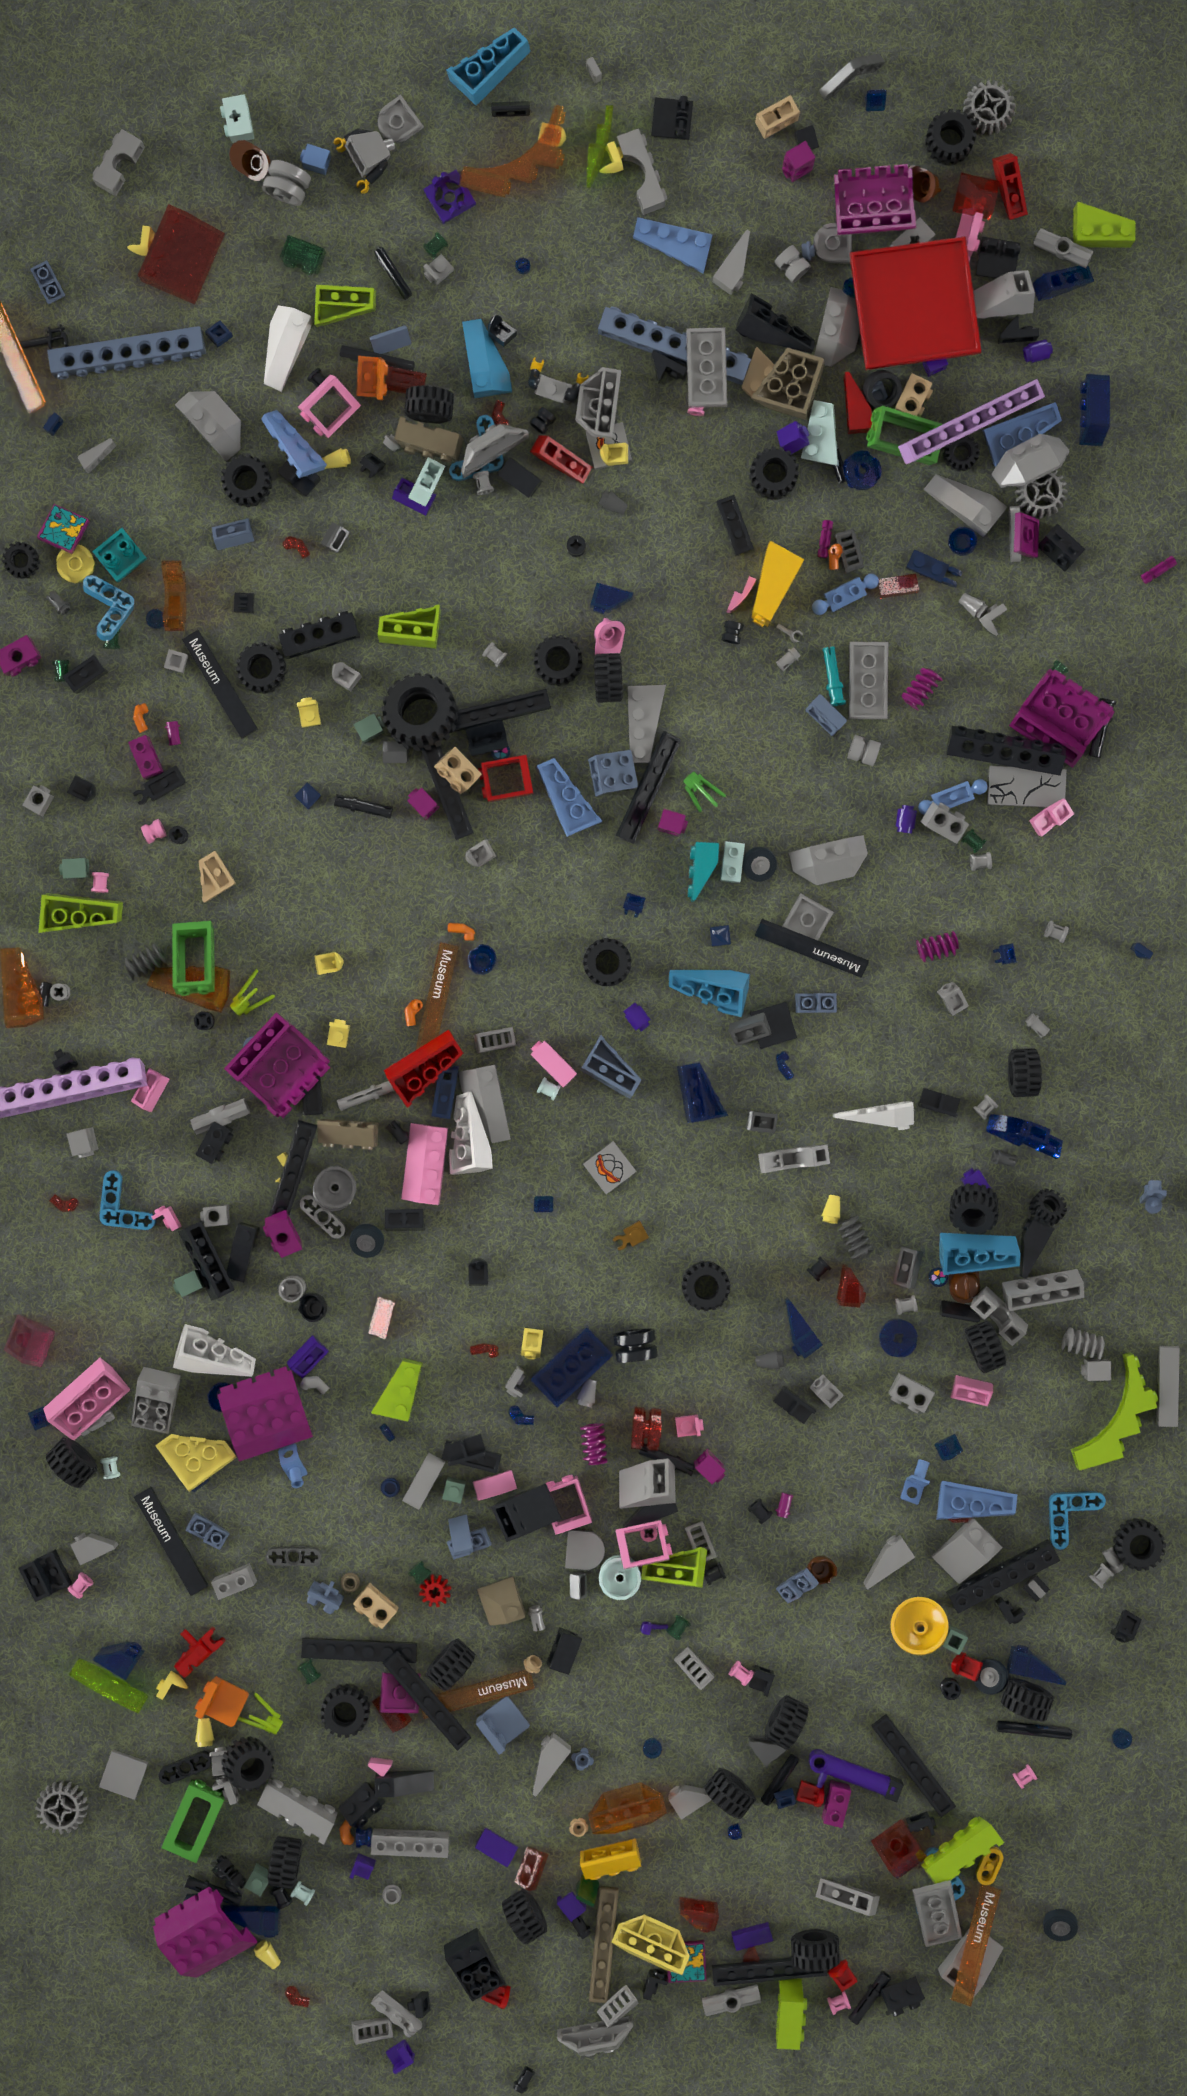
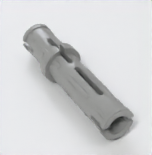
(365, 1095)

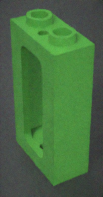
(903, 420)
(180, 933)
(196, 1788)

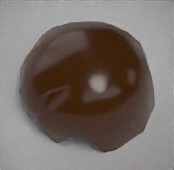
(822, 1569)

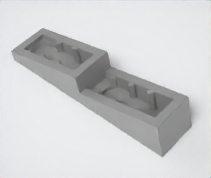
(1168, 1386)

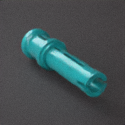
(834, 686)

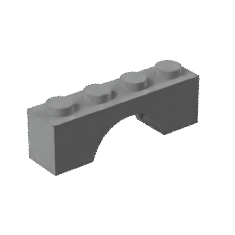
(633, 148)

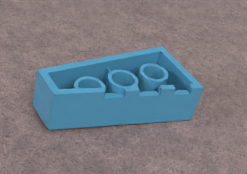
(488, 67)
(977, 1252)

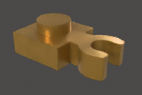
(634, 1234)

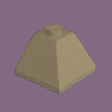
(502, 1602)

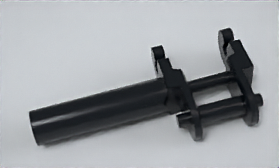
(46, 340)

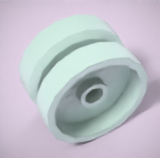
(613, 1587)

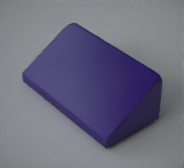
(402, 493)
(307, 1357)
(496, 1847)
(752, 1936)

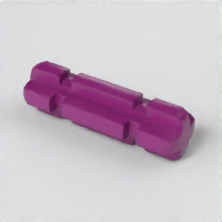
(825, 539)
(1158, 569)

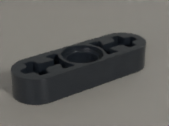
(170, 1767)

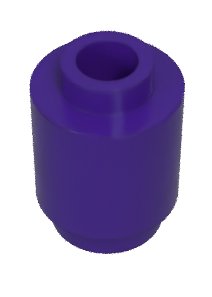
(1037, 351)
(906, 819)
(637, 1017)

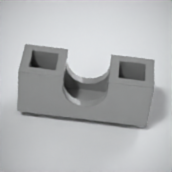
(123, 147)
(1010, 1325)

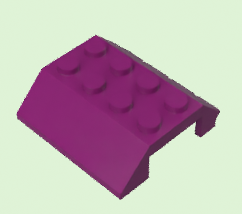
(874, 201)
(1062, 715)
(278, 1065)
(264, 1413)
(199, 1934)

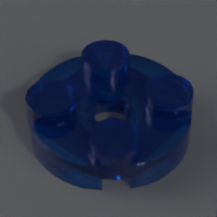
(853, 475)
(887, 1336)

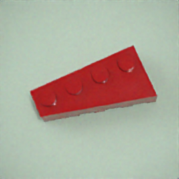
(422, 1067)

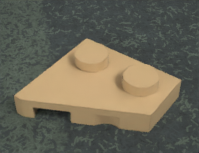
(758, 370)
(214, 876)

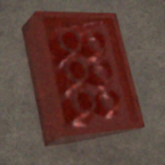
(181, 254)

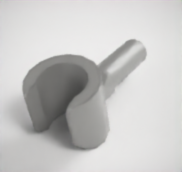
(789, 632)

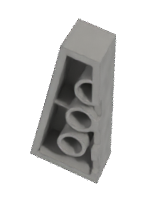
(298, 1809)

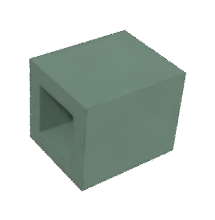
(369, 727)
(75, 868)
(188, 1283)
(454, 1490)
(955, 1640)
(257, 1880)

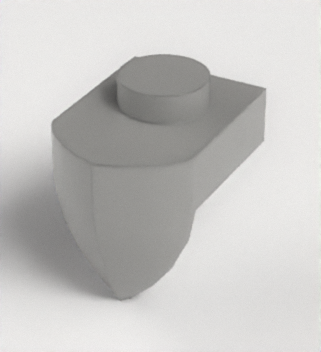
(993, 612)
(345, 675)
(480, 854)

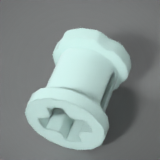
(548, 1088)
(107, 1473)
(302, 1893)

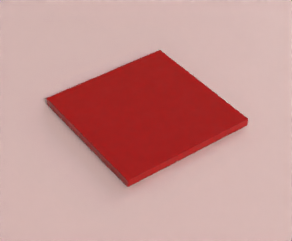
(915, 303)

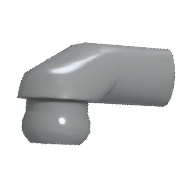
(314, 1382)

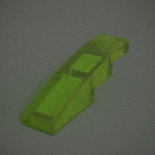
(597, 150)
(107, 1685)

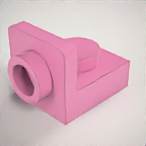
(170, 1219)
(689, 1425)

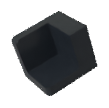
(762, 1680)

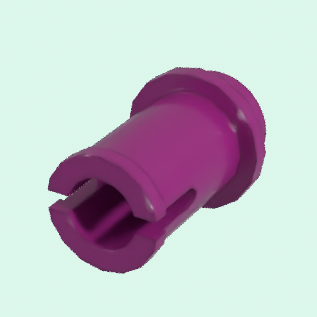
(173, 733)
(784, 1505)

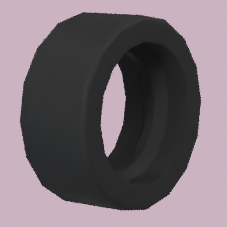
(872, 379)

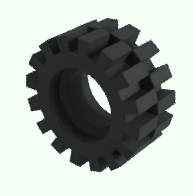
(967, 463)
(10, 555)
(1054, 1201)

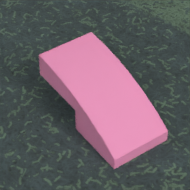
(739, 598)
(1053, 815)
(494, 1485)

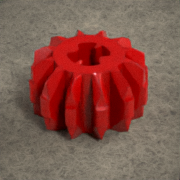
(439, 1596)

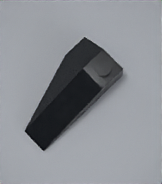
(765, 326)

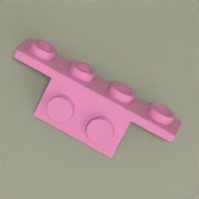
(970, 227)

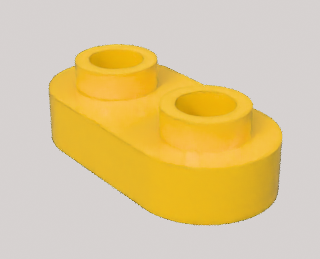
(991, 1865)

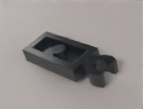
(161, 785)

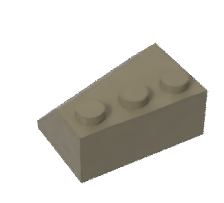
(791, 384)
(347, 1133)

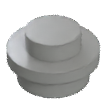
(391, 443)
(392, 1894)

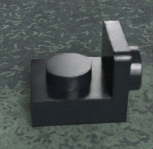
(1006, 1609)
(1126, 1627)
(920, 1821)
(651, 1983)

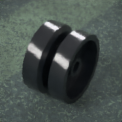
(635, 1345)

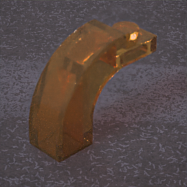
(175, 596)

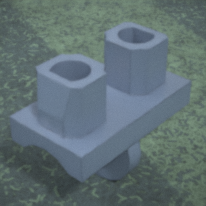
(1153, 1196)
(326, 1595)

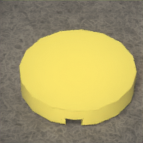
(81, 564)

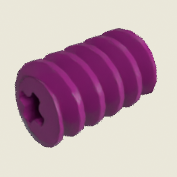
(921, 687)
(941, 945)
(594, 1444)

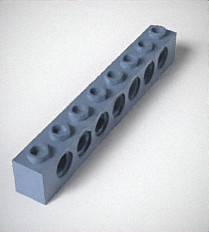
(644, 341)
(59, 357)

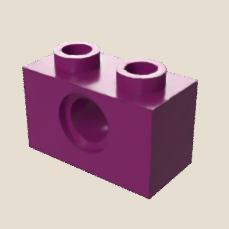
(798, 161)
(29, 656)
(146, 757)
(422, 803)
(672, 823)
(279, 1224)
(710, 1466)
(836, 1803)

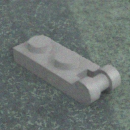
(397, 2013)

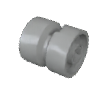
(792, 264)
(864, 750)
(292, 1288)

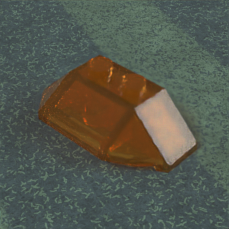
(626, 1809)

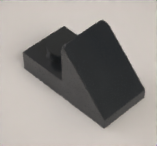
(1014, 334)
(662, 364)

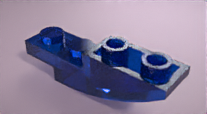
(1024, 1132)

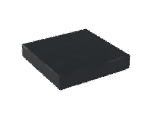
(779, 1023)

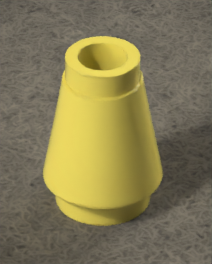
(337, 459)
(831, 1212)
(204, 1733)
(267, 1954)

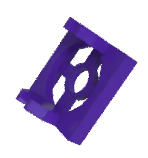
(456, 209)

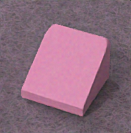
(380, 1765)

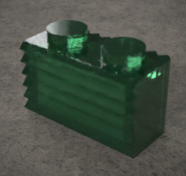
(302, 255)

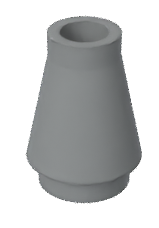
(973, 605)
(587, 1394)

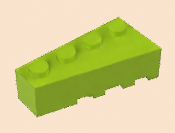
(70, 912)
(961, 1850)

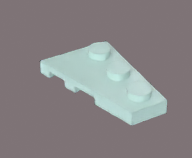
(822, 435)

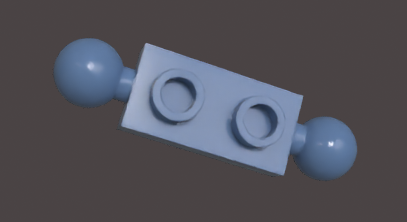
(845, 594)
(955, 795)

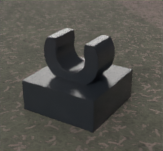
(372, 463)
(244, 603)
(64, 1061)
(420, 2004)

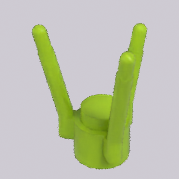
(241, 1004)
(271, 1724)

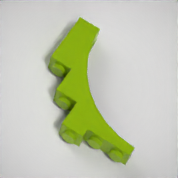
(1135, 1399)

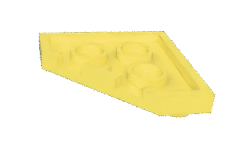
(194, 1457)

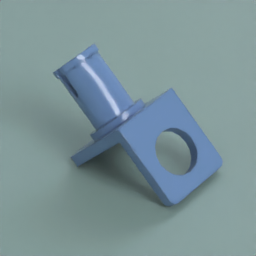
(292, 1466)
(916, 1481)

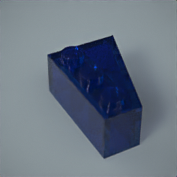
(1094, 409)
(698, 1095)

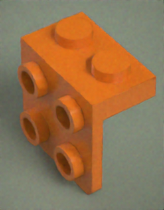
(371, 377)
(221, 1701)

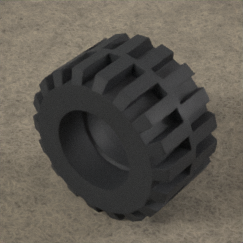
(958, 123)
(429, 404)
(778, 457)
(250, 496)
(552, 644)
(608, 677)
(273, 679)
(607, 945)
(1024, 1072)
(971, 1220)
(717, 1298)
(985, 1346)
(71, 1462)
(1128, 1533)
(450, 1664)
(1027, 1699)
(786, 1722)
(339, 1725)
(254, 1775)
(730, 1793)
(285, 1862)
(524, 1916)
(815, 1950)

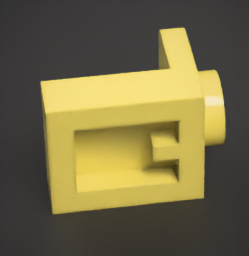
(309, 712)
(338, 1033)
(532, 1343)

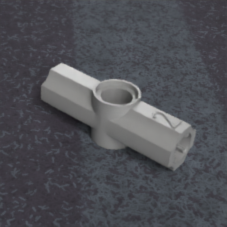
(1051, 242)
(221, 1115)
(744, 1997)

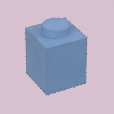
(315, 159)

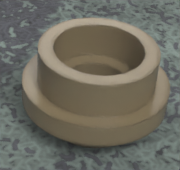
(350, 1588)

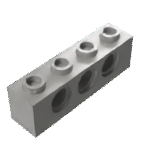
(1043, 1290)
(410, 1843)

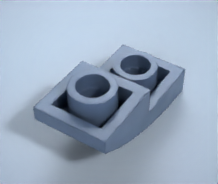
(47, 282)
(816, 1003)
(207, 1530)
(460, 1535)
(479, 1538)
(797, 1585)

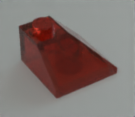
(976, 195)
(850, 1290)
(699, 1913)

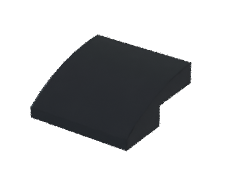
(45, 1575)

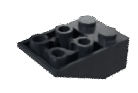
(526, 1512)
(473, 1964)

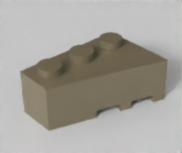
(428, 441)

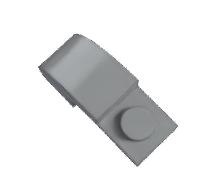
(794, 1158)

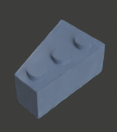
(610, 1069)

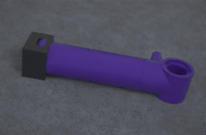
(855, 1774)

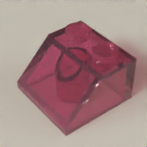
(29, 1341)

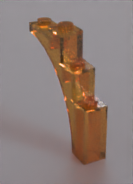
(543, 153)

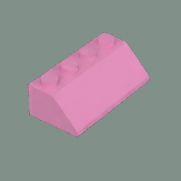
(425, 1163)
(86, 1399)

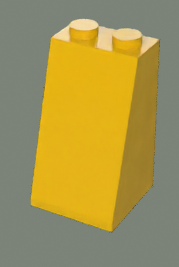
(775, 579)

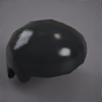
(312, 1307)

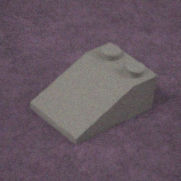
(967, 1551)

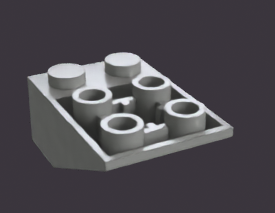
(1005, 296)
(155, 1400)
(647, 1484)
(950, 1966)

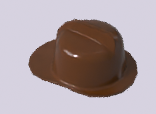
(249, 160)
(924, 185)
(964, 1286)

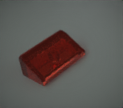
(402, 379)
(898, 586)
(382, 1317)
(394, 1720)
(531, 1869)

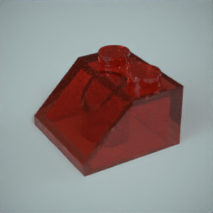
(899, 1849)

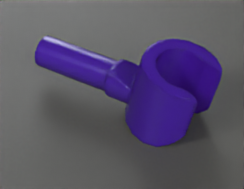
(647, 1626)

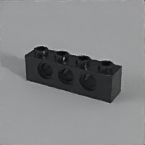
(311, 644)
(206, 1260)

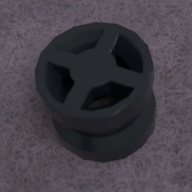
(576, 550)
(201, 1019)
(951, 1692)

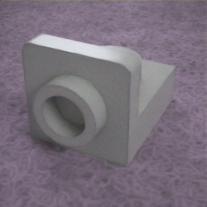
(438, 270)
(953, 998)
(516, 1378)
(826, 1391)
(217, 1757)
(230, 1792)

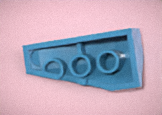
(486, 366)
(720, 987)

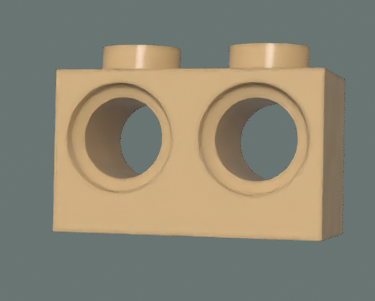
(777, 117)
(909, 396)
(461, 766)
(379, 1601)

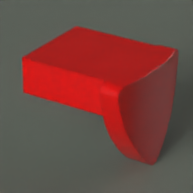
(966, 1666)
(810, 1794)
(842, 1975)
(498, 1996)

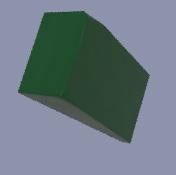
(587, 1890)

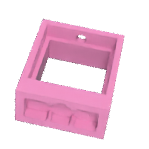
(330, 381)
(553, 1063)
(577, 1521)
(627, 1564)

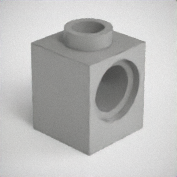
(30, 802)
(224, 1217)
(1096, 1369)

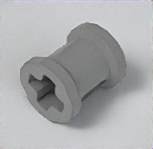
(483, 483)
(494, 654)
(980, 861)
(1056, 931)
(54, 991)
(985, 1107)
(906, 1305)
(1101, 1575)

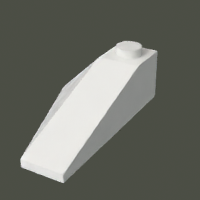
(286, 337)
(891, 1115)
(471, 1146)
(204, 1354)

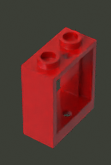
(486, 791)

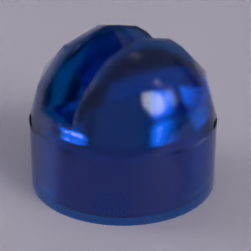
(524, 268)
(734, 1832)

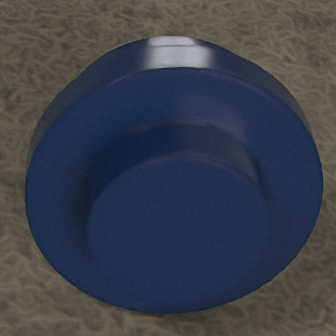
(390, 1487)

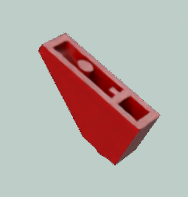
(1010, 185)
(857, 408)
(560, 458)

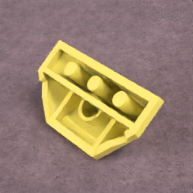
(653, 1943)

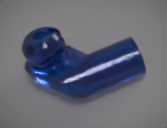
(782, 1066)
(519, 1418)

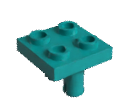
(119, 555)

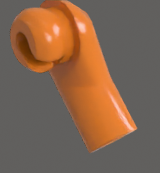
(834, 553)
(138, 717)
(462, 928)
(411, 1010)
(345, 1834)

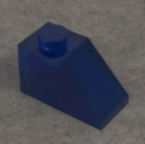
(608, 598)

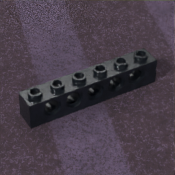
(1014, 757)
(1003, 1576)

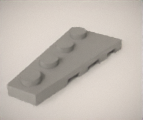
(643, 714)

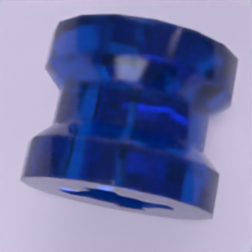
(363, 1837)

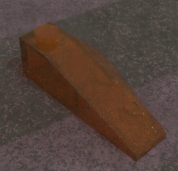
(162, 980)
(20, 995)

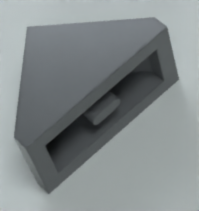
(761, 1121)
(765, 1749)

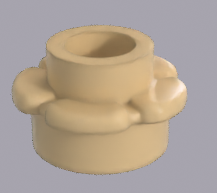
(532, 1664)
(583, 1827)

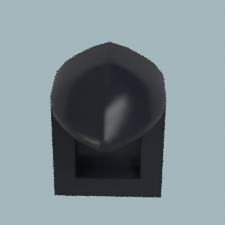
(500, 330)
(82, 789)
(478, 1272)

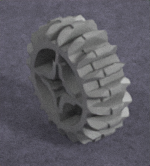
(985, 92)
(1046, 496)
(77, 1805)

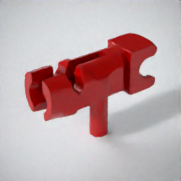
(198, 1651)

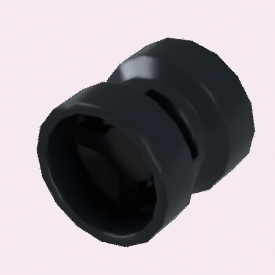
(542, 420)
(732, 632)

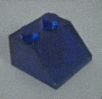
(120, 1658)

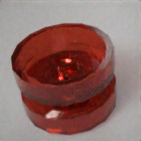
(647, 1429)

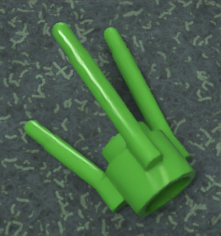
(695, 782)

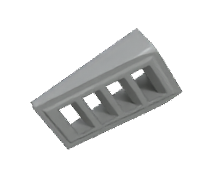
(94, 456)
(478, 1044)
(689, 1529)
(689, 1672)
(613, 2001)
(356, 2025)

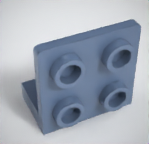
(612, 772)
(502, 1723)

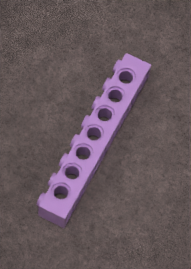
(971, 421)
(40, 1100)

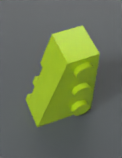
(1101, 228)
(342, 303)
(411, 628)
(400, 1392)
(682, 1569)
(790, 2014)

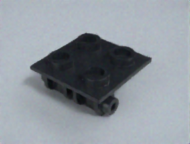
(672, 118)
(997, 257)
(231, 1884)

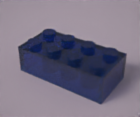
(571, 1366)

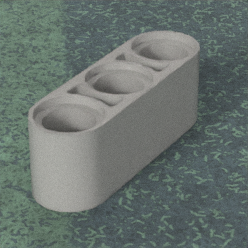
(423, 1481)

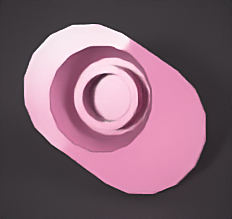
(609, 637)

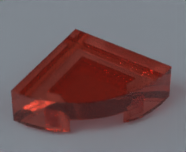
(751, 1955)

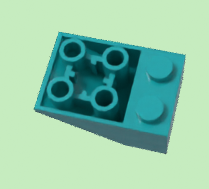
(704, 861)

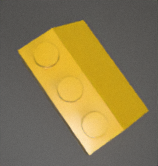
(610, 1859)

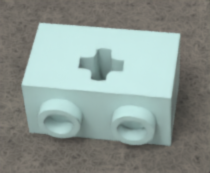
(237, 107)
(426, 481)
(732, 862)

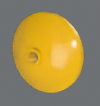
(917, 1613)

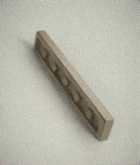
(602, 1944)

